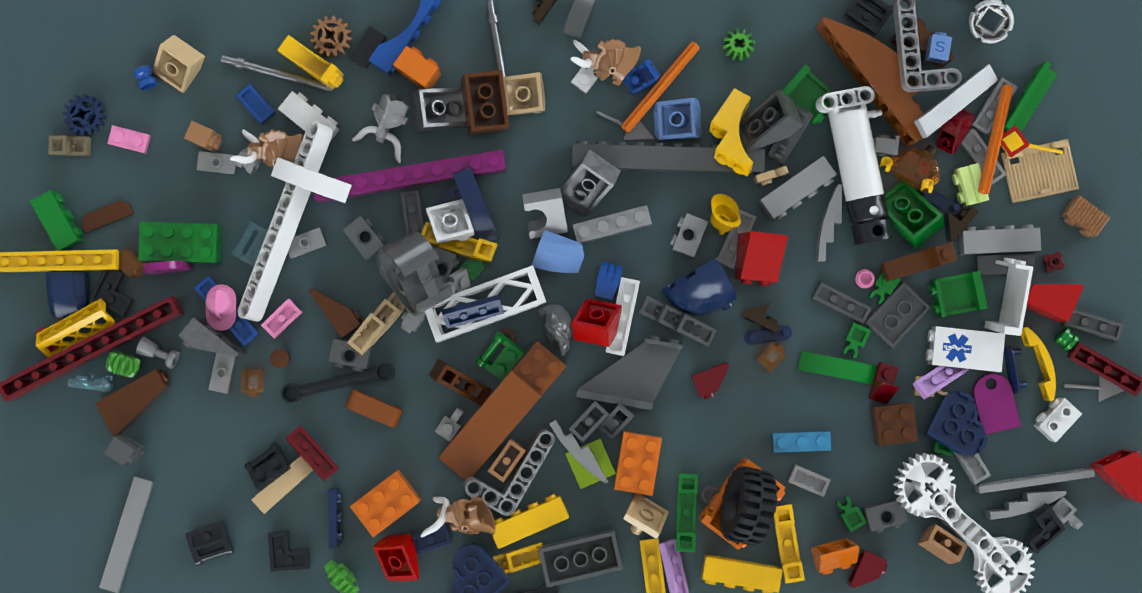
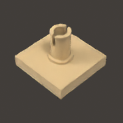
(645, 516)

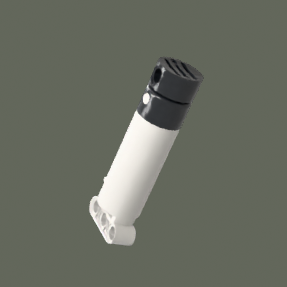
(858, 162)

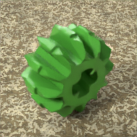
(737, 38)
(122, 364)

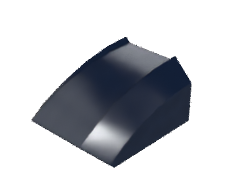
(67, 292)

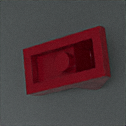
(883, 383)

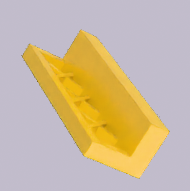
(66, 327)

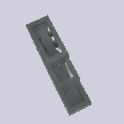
(677, 320)

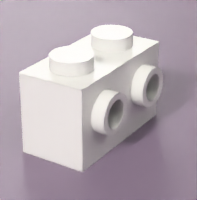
(1057, 419)

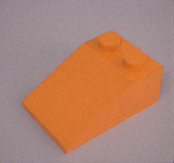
(835, 555)

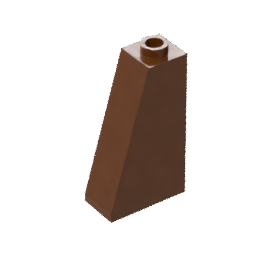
(129, 402)

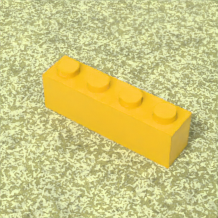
(529, 521)
(741, 573)

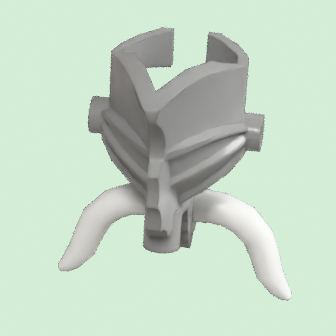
(388, 114)

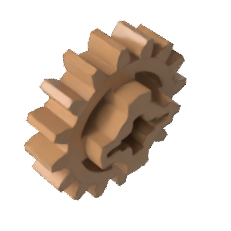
(337, 32)

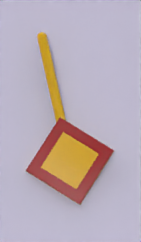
(1015, 142)

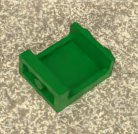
(805, 91)
(958, 294)

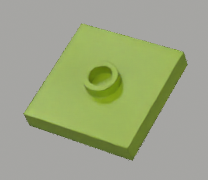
(584, 477)

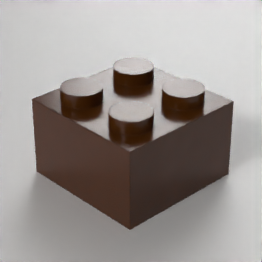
(893, 423)

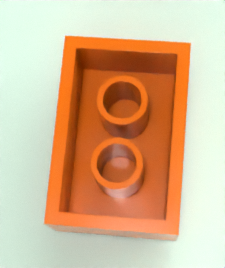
(637, 463)
(385, 503)

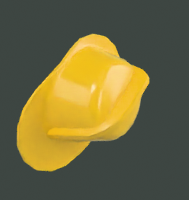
(724, 213)

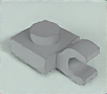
(459, 280)
(449, 427)
(1065, 512)

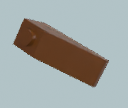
(341, 317)
(459, 382)

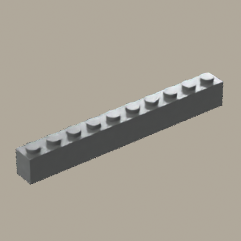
(663, 158)

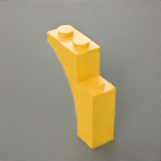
(311, 63)
(726, 126)

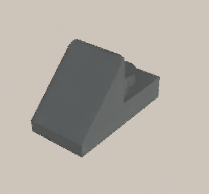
(616, 421)

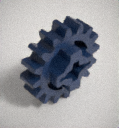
(92, 114)

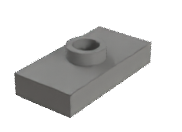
(216, 163)
(306, 243)
(222, 373)
(973, 467)
(809, 480)

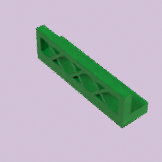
(1030, 97)

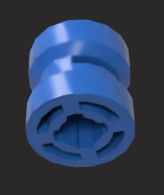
(145, 77)

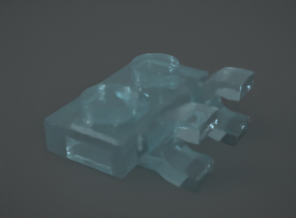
(85, 382)

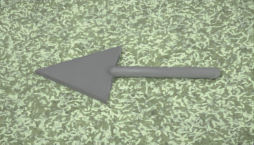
(639, 132)
(1105, 388)

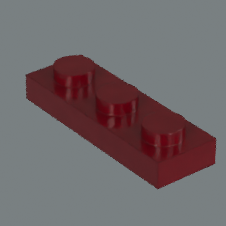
(312, 453)

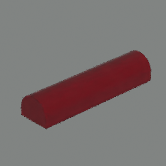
(1105, 368)

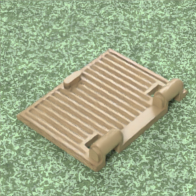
(1040, 172)

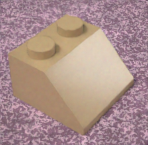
(177, 63)

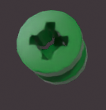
(1066, 339)

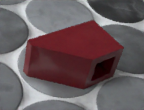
(955, 131)

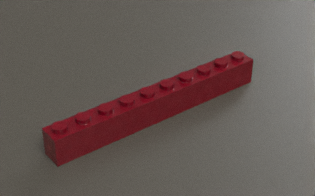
(90, 349)

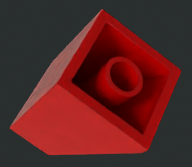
(759, 257)
(1054, 300)
(1122, 472)

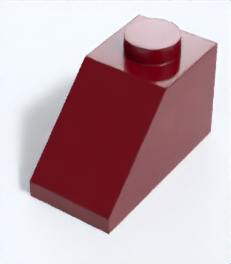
(709, 380)
(867, 569)

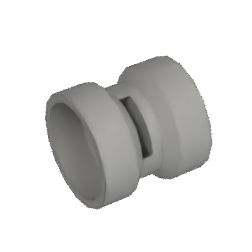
(251, 167)

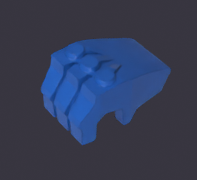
(641, 77)
(608, 280)

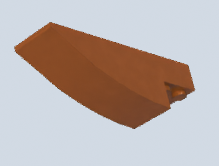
(877, 67)
(502, 411)

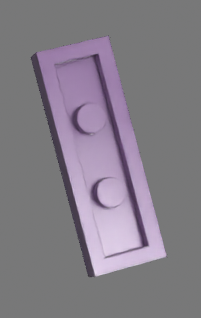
(937, 380)
(673, 567)

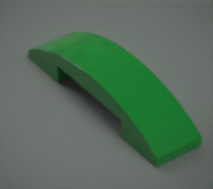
(836, 367)
(686, 512)

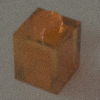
(130, 264)

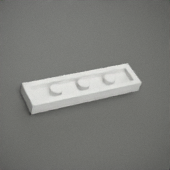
(627, 298)

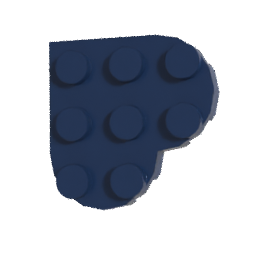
(957, 425)
(477, 571)

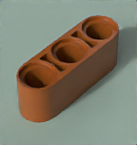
(374, 408)

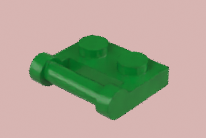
(505, 361)

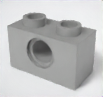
(697, 227)

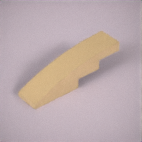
(376, 324)
(282, 486)

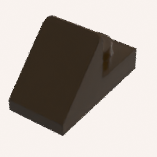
(541, 12)
(954, 227)
(756, 315)

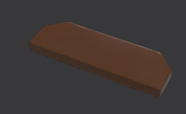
(106, 215)

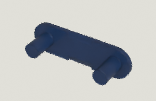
(941, 202)
(763, 336)
(1009, 354)

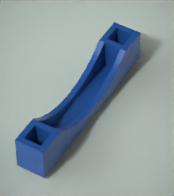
(389, 51)

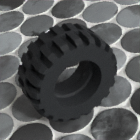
(748, 506)

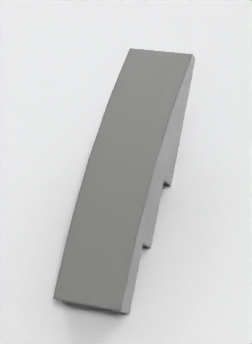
(831, 216)
(583, 456)
(1030, 501)

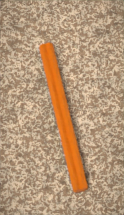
(660, 87)
(995, 139)

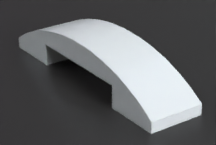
(311, 180)

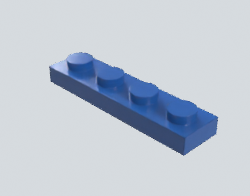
(242, 328)

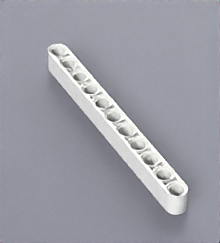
(283, 226)

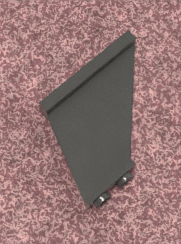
(636, 376)

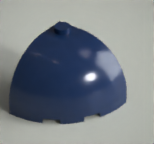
(702, 290)

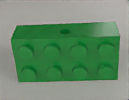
(180, 242)

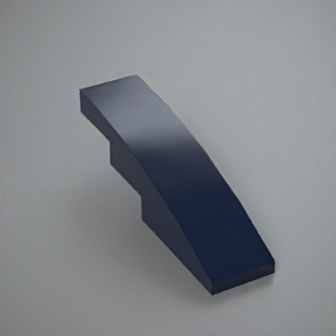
(475, 205)

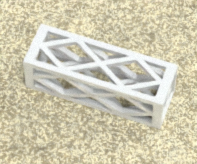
(435, 321)

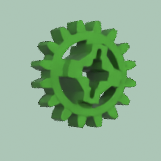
(341, 577)

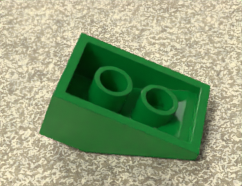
(912, 215)

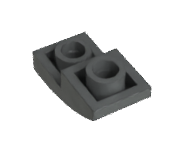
(578, 17)

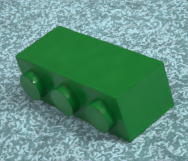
(57, 220)

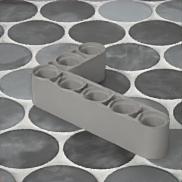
(913, 53)
(516, 477)

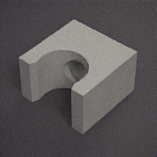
(551, 204)

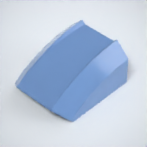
(677, 119)
(558, 254)

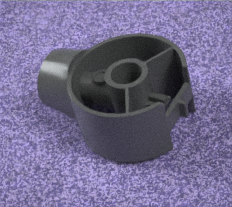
(412, 273)

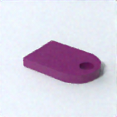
(167, 267)
(995, 405)

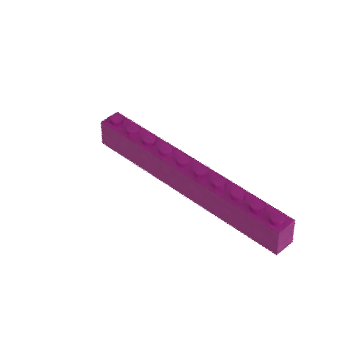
(420, 174)

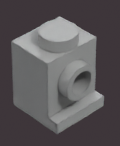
(885, 146)
(412, 322)

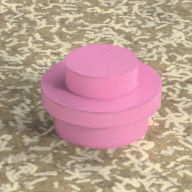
(865, 278)

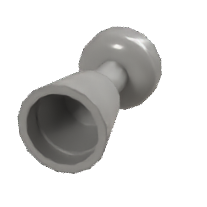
(150, 349)

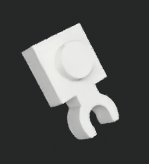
(584, 79)

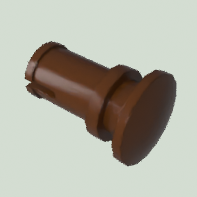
(279, 358)

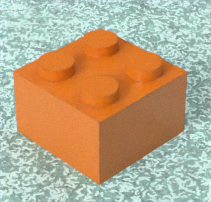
(416, 68)

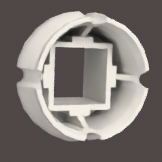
(1000, 32)

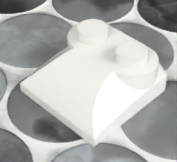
(450, 221)

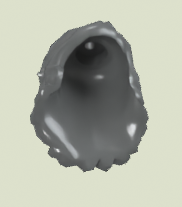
(558, 326)

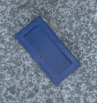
(255, 104)

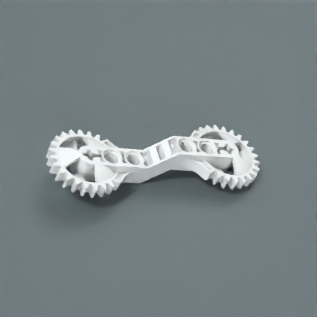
(963, 525)

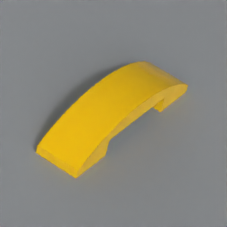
(471, 248)
(1047, 386)
(788, 544)

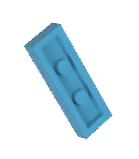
(801, 441)

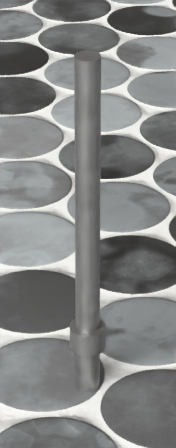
(493, 20)
(241, 63)

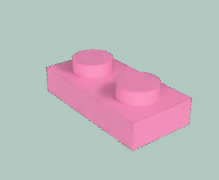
(129, 139)
(282, 318)

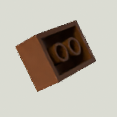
(484, 102)

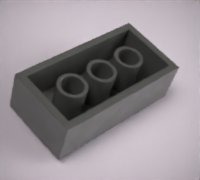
(579, 558)

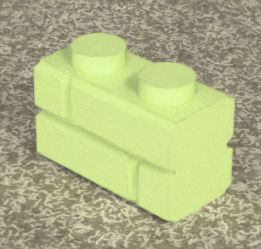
(968, 181)

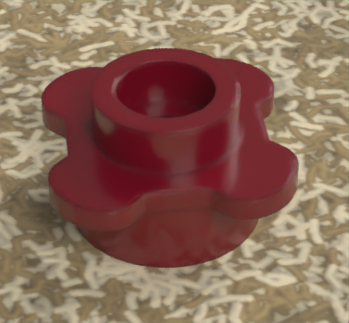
(1050, 267)

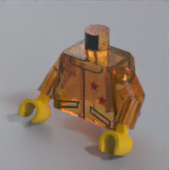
(915, 168)

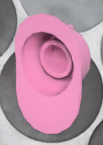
(221, 307)

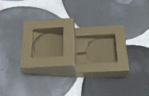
(69, 146)

